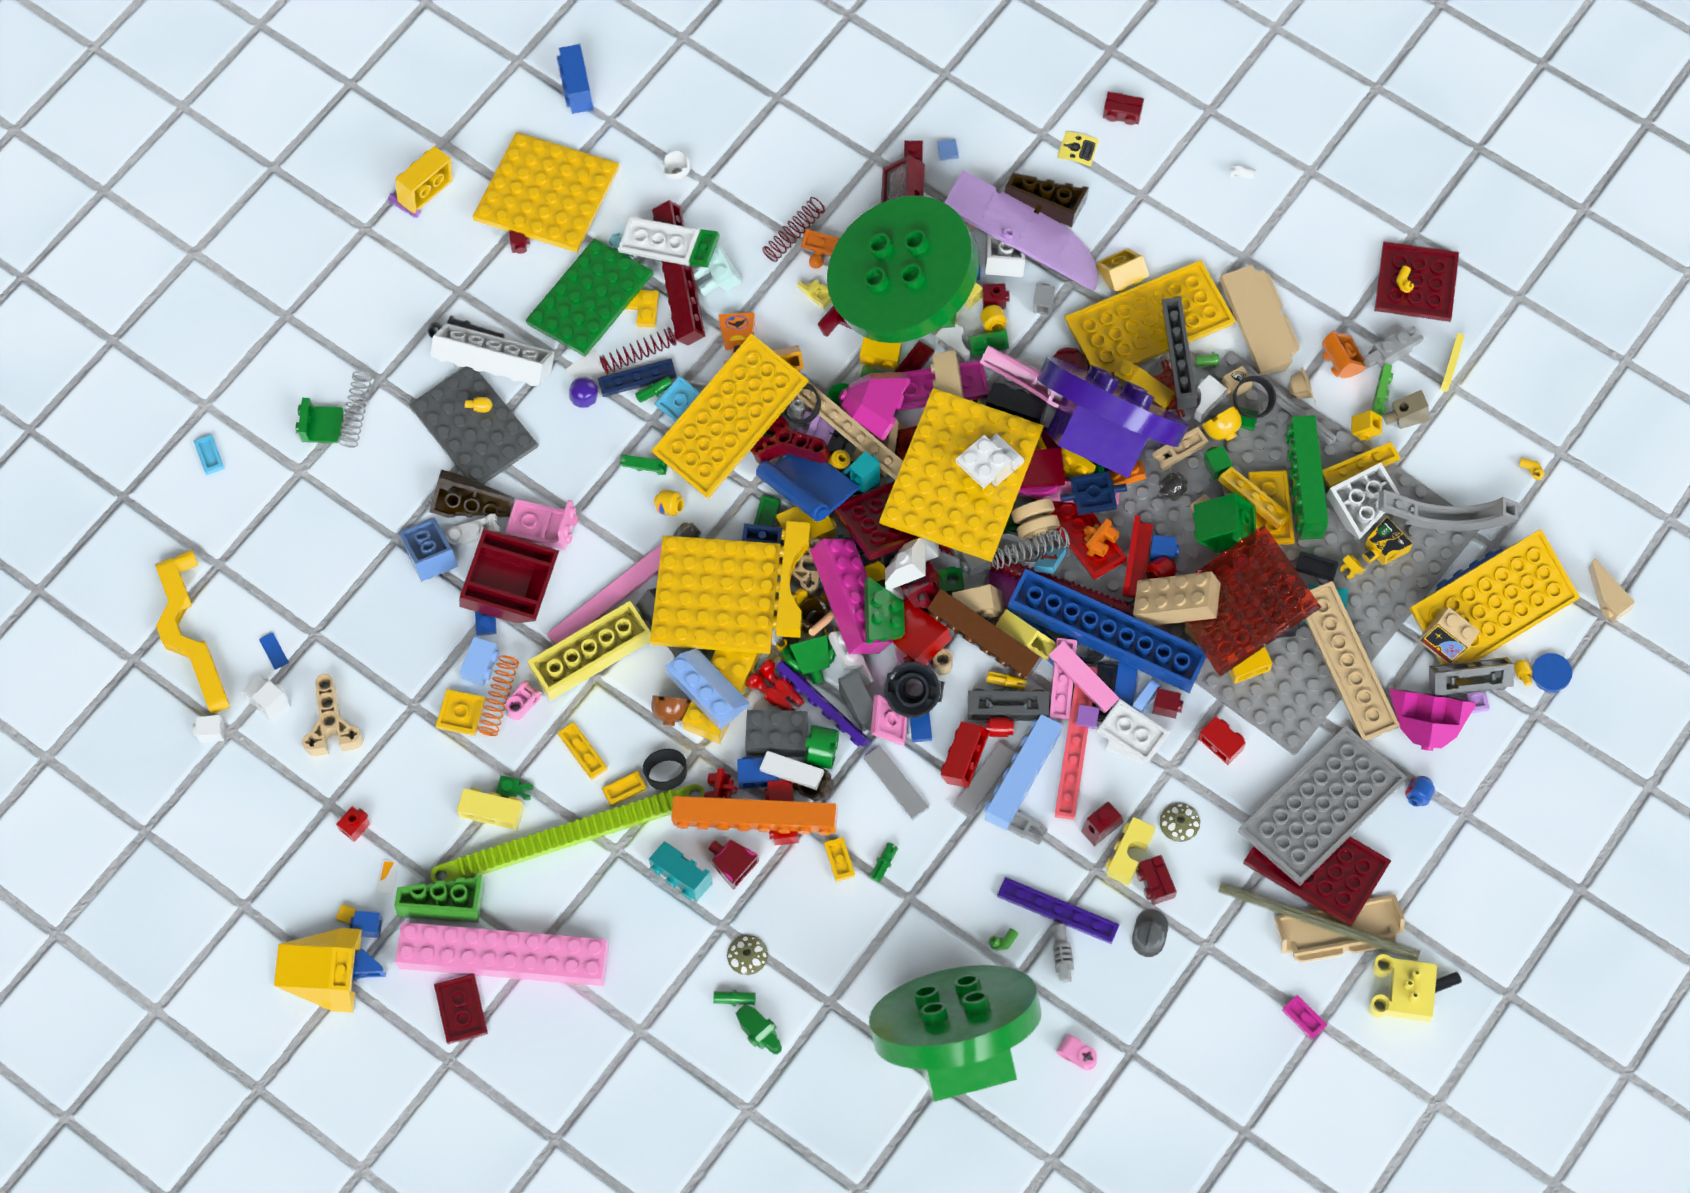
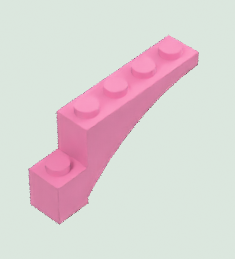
(1020, 374)

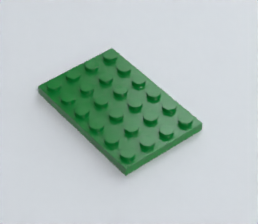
(589, 297)

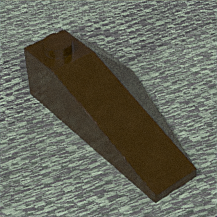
(465, 497)

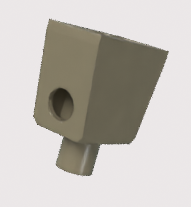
(1408, 411)

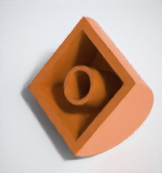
(1343, 354)

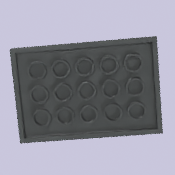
(474, 441)

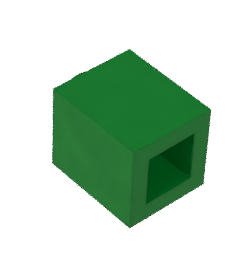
(1217, 461)

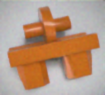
(1097, 535)

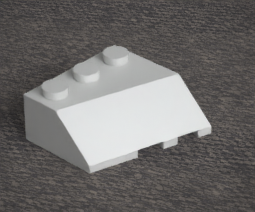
(1358, 499)

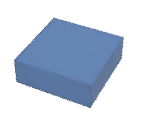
(947, 149)

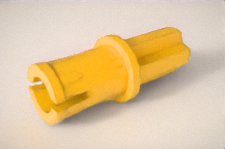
(1005, 680)

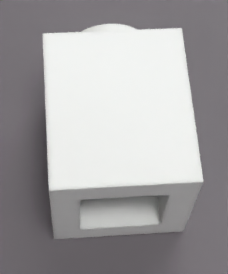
(209, 728)

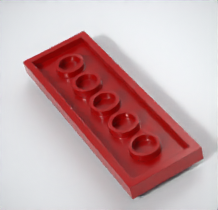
(1075, 526)

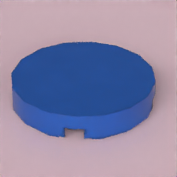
(1551, 672)

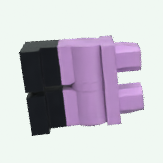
(821, 429)

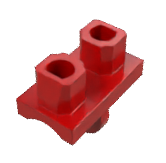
(722, 785)

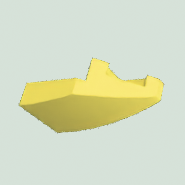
(816, 292)

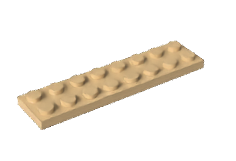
(1350, 665)

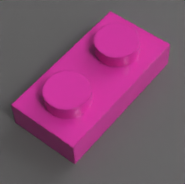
(1304, 1017)

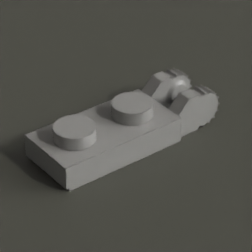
(1021, 825)

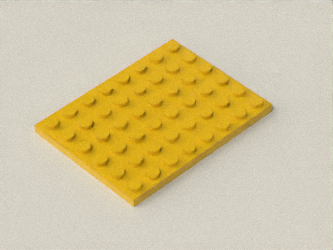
(937, 497)

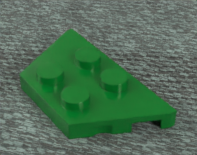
(882, 613)

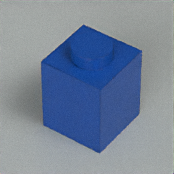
(1164, 546)
(369, 923)

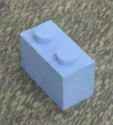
(479, 661)

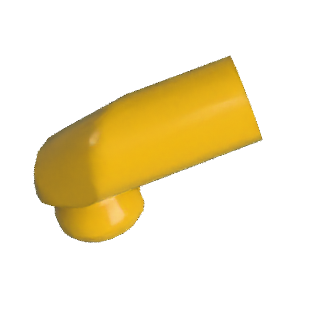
(1402, 280)

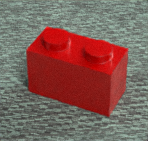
(1222, 740)

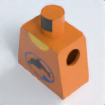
(736, 329)

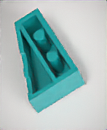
(864, 473)
(680, 872)

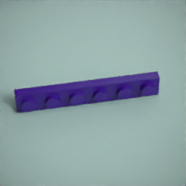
(829, 710)

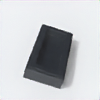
(1316, 566)

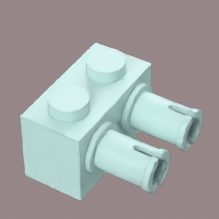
(722, 273)

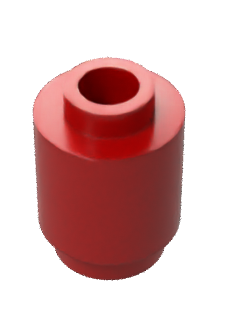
(999, 726)

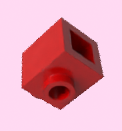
(353, 823)

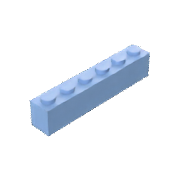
(1023, 772)

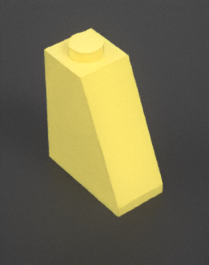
(1026, 634)

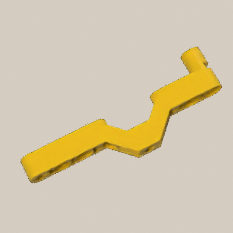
(171, 636)

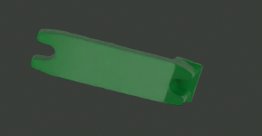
(642, 463)

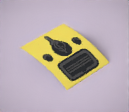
(1078, 148)

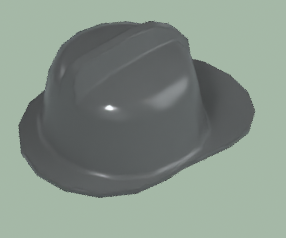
(1150, 933)

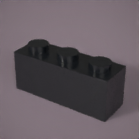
(1016, 402)

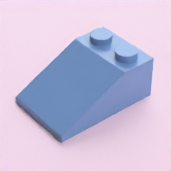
(428, 549)

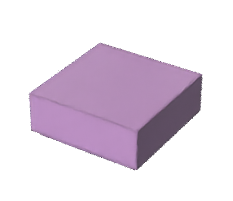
(1481, 701)

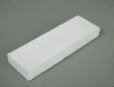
(791, 770)

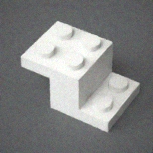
(989, 460)

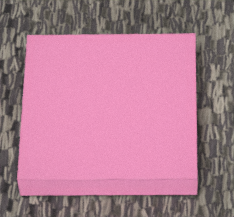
(887, 722)

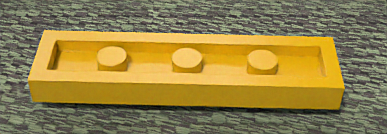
(1344, 470)
(1263, 504)

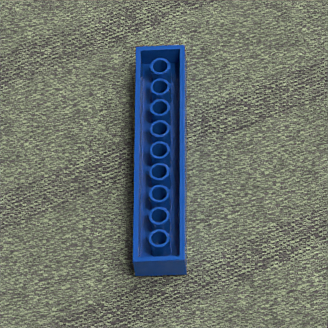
(1107, 630)

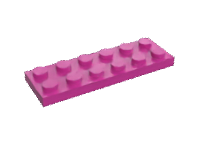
(921, 384)

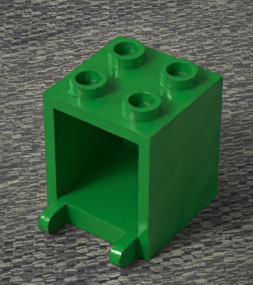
(1223, 522)

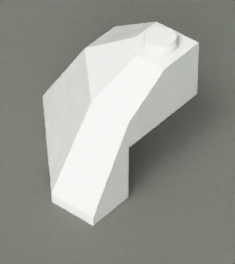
(909, 564)

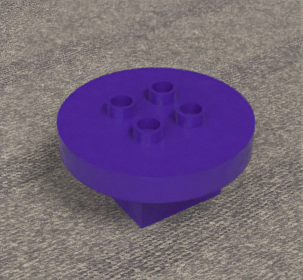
(1104, 418)

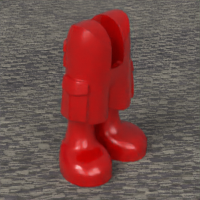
(777, 694)

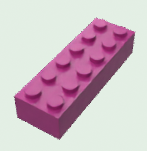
(843, 582)

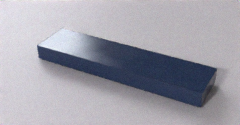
(636, 377)

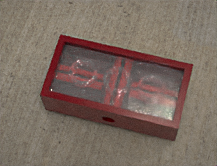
(903, 179)

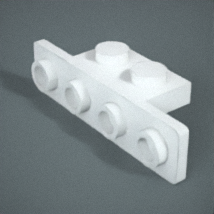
(847, 660)

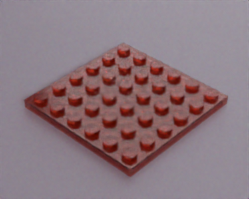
(1256, 601)

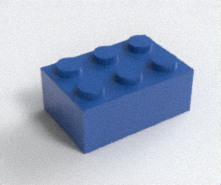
(574, 79)

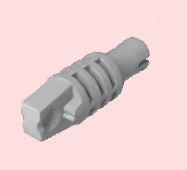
(1062, 953)

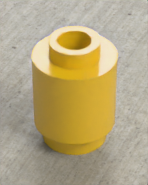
(839, 460)

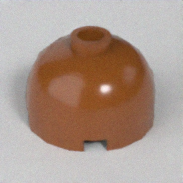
(669, 709)

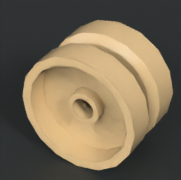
(1035, 519)

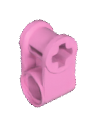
(525, 698)
(1074, 1051)

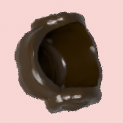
(813, 611)
(823, 791)

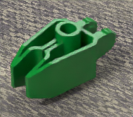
(759, 1030)

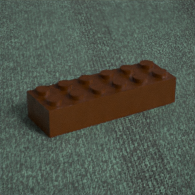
(981, 631)

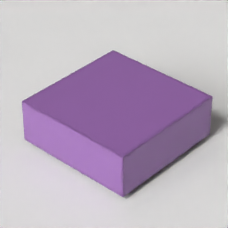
(1087, 716)

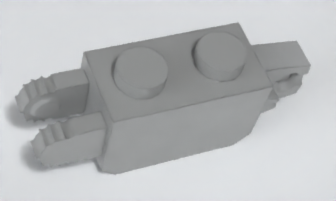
(1393, 348)

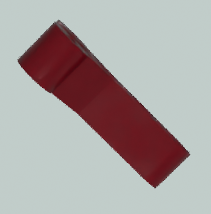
(776, 446)

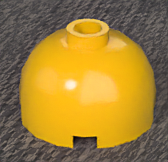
(1224, 425)

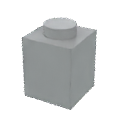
(1044, 299)

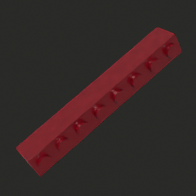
(680, 284)

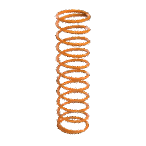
(501, 696)

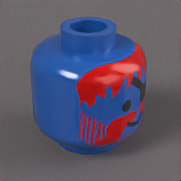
(1420, 791)

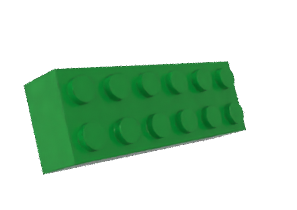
(1307, 477)

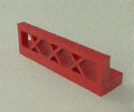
(1137, 556)

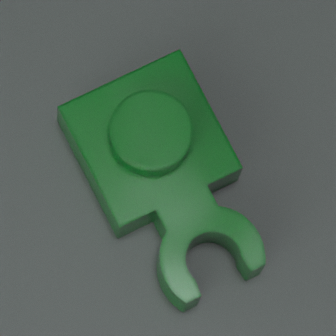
(511, 787)

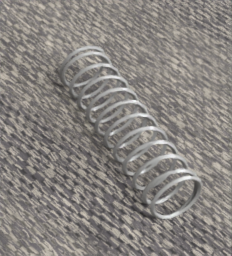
(354, 402)
(1030, 549)

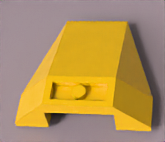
(320, 968)

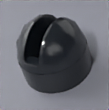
(431, 331)

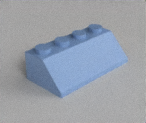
(706, 687)

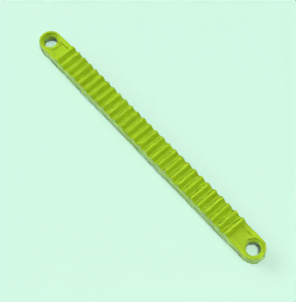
(563, 836)

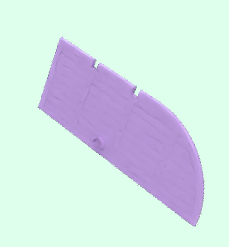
(1023, 229)

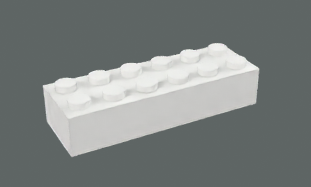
(492, 354)

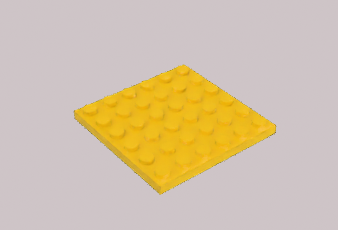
(546, 192)
(715, 594)

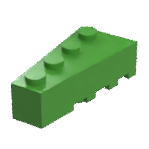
(443, 900)

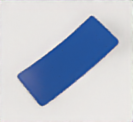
(273, 651)

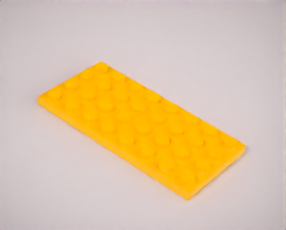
(1133, 321)
(729, 416)
(1503, 595)

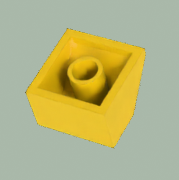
(1122, 269)

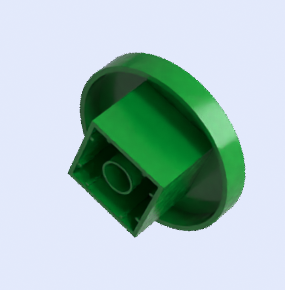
(903, 269)
(957, 1026)

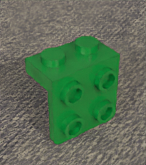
(319, 423)

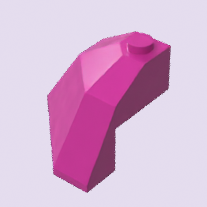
(874, 400)
(1430, 718)

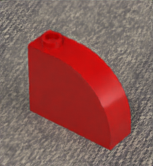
(922, 636)

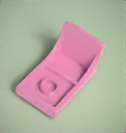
(542, 523)

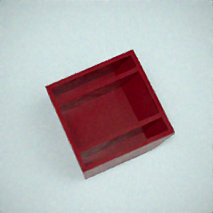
(508, 577)

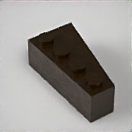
(1050, 198)

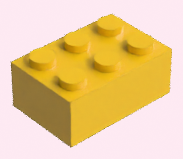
(423, 179)

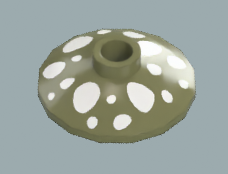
(1179, 831)
(747, 964)

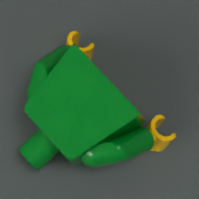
(809, 656)

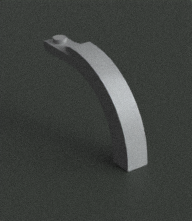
(1449, 518)

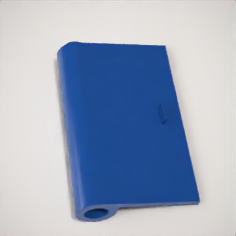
(807, 484)

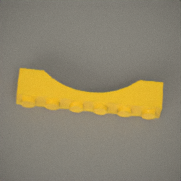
(789, 615)

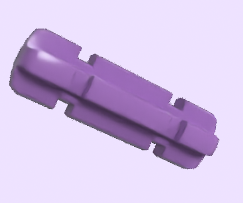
(393, 200)

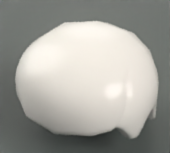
(676, 165)

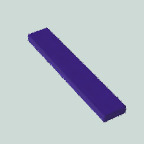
(1058, 910)

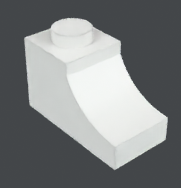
(951, 339)
(1210, 394)

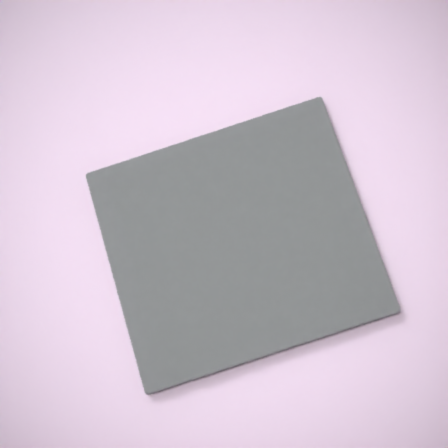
(1298, 690)

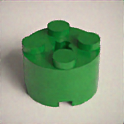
(821, 746)

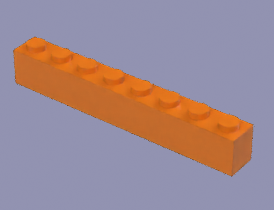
(754, 814)

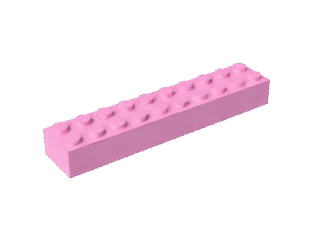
(502, 954)

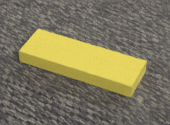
(1452, 362)

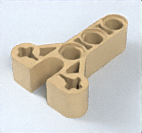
(801, 576)
(321, 731)

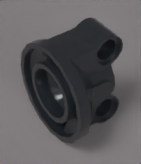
(909, 705)

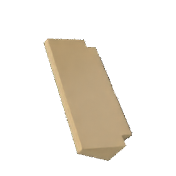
(1261, 319)
(1310, 943)

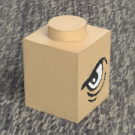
(1233, 378)

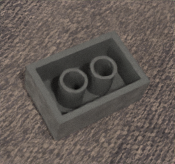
(776, 732)

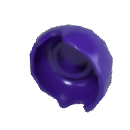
(583, 392)

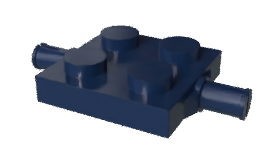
(1093, 493)

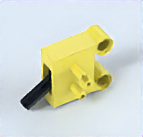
(1411, 988)

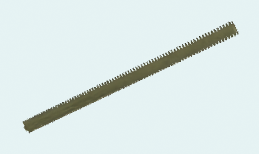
(1319, 921)

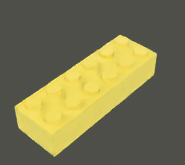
(589, 650)

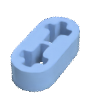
(1146, 696)

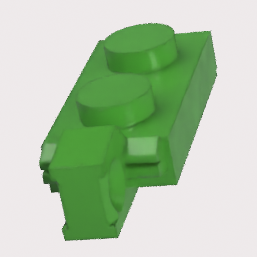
(1382, 392)

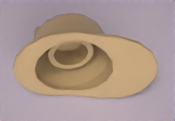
(1300, 385)

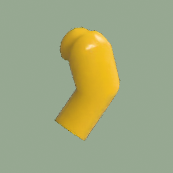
(1533, 466)

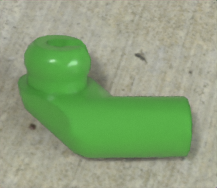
(1004, 942)

